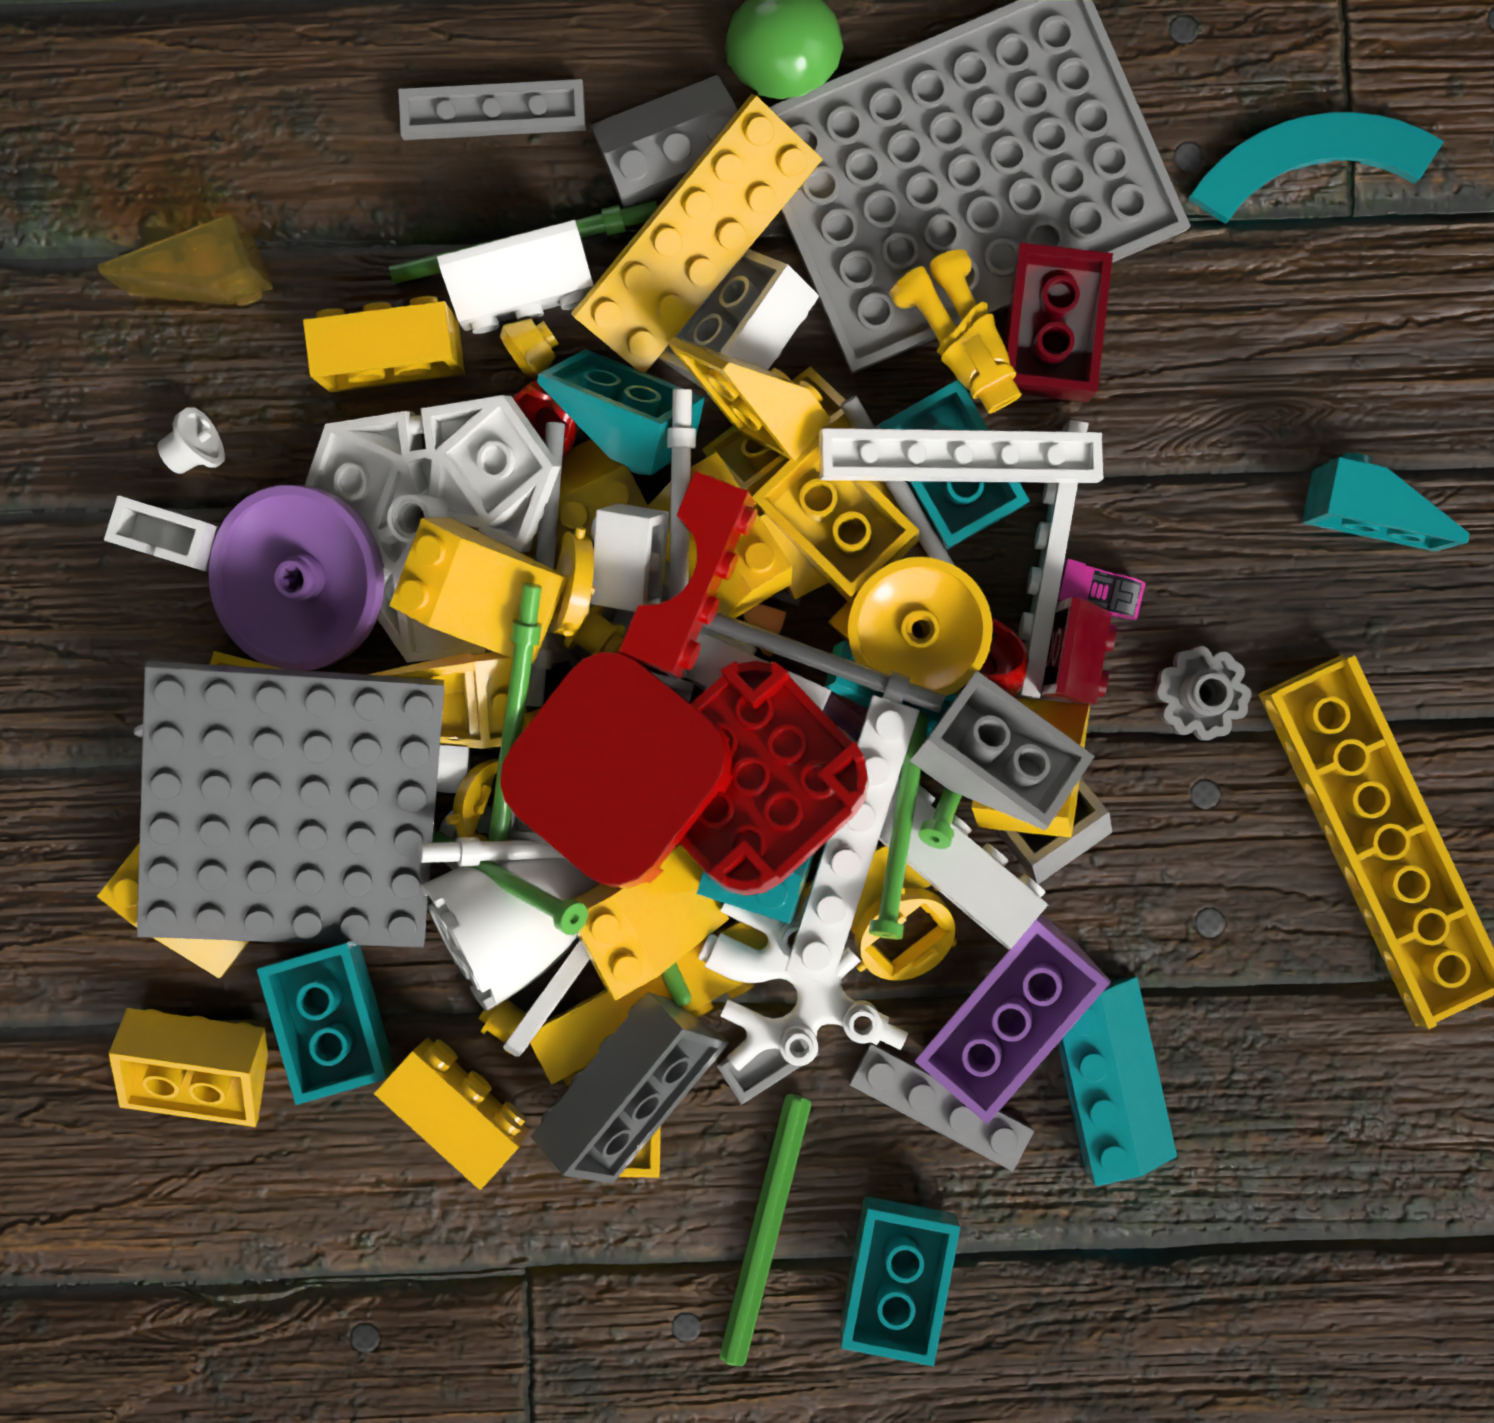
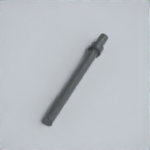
(894, 686)

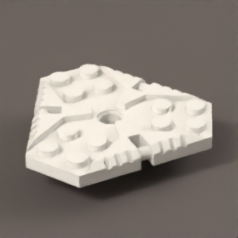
(477, 467)

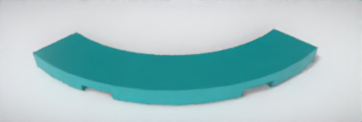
(1314, 141)

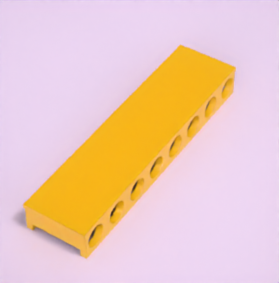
(1383, 839)

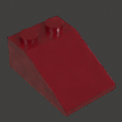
(1057, 320)
(1077, 652)

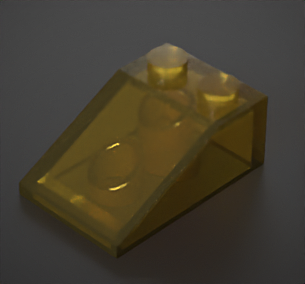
(201, 265)

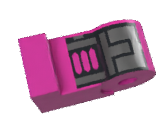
(1105, 589)

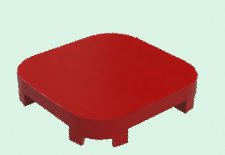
(615, 770)
(790, 781)

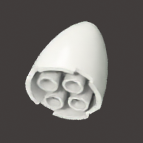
(497, 936)

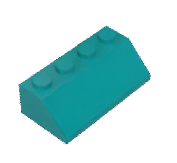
(1116, 1088)

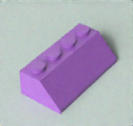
(1013, 1019)

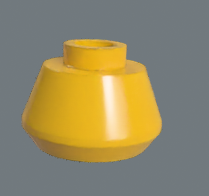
(529, 346)

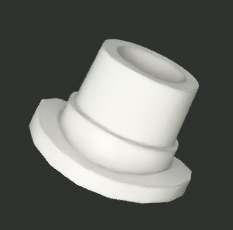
(191, 442)

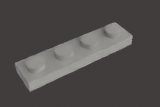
(492, 109)
(928, 1102)

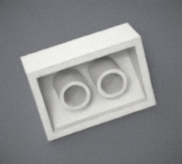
(517, 277)
(748, 313)

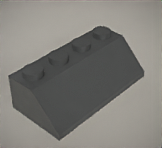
(627, 1090)

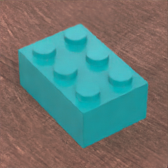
(953, 507)
(326, 1021)
(899, 1281)

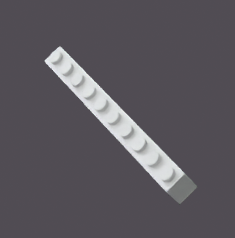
(963, 872)

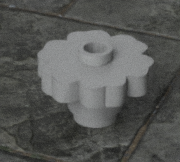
(1180, 687)

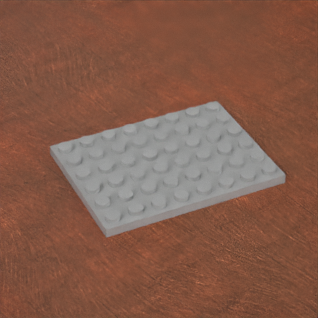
(973, 147)

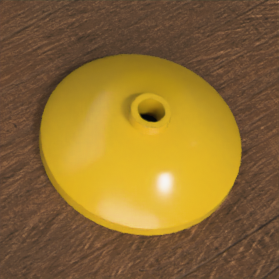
(926, 591)

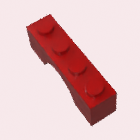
(668, 631)

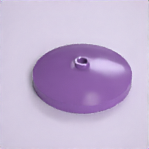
(296, 577)

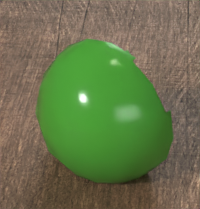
(783, 46)

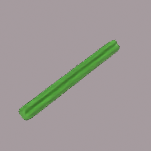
(765, 1229)

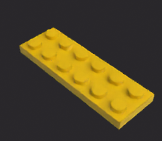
(697, 234)

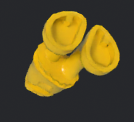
(974, 346)

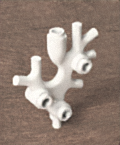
(815, 1004)

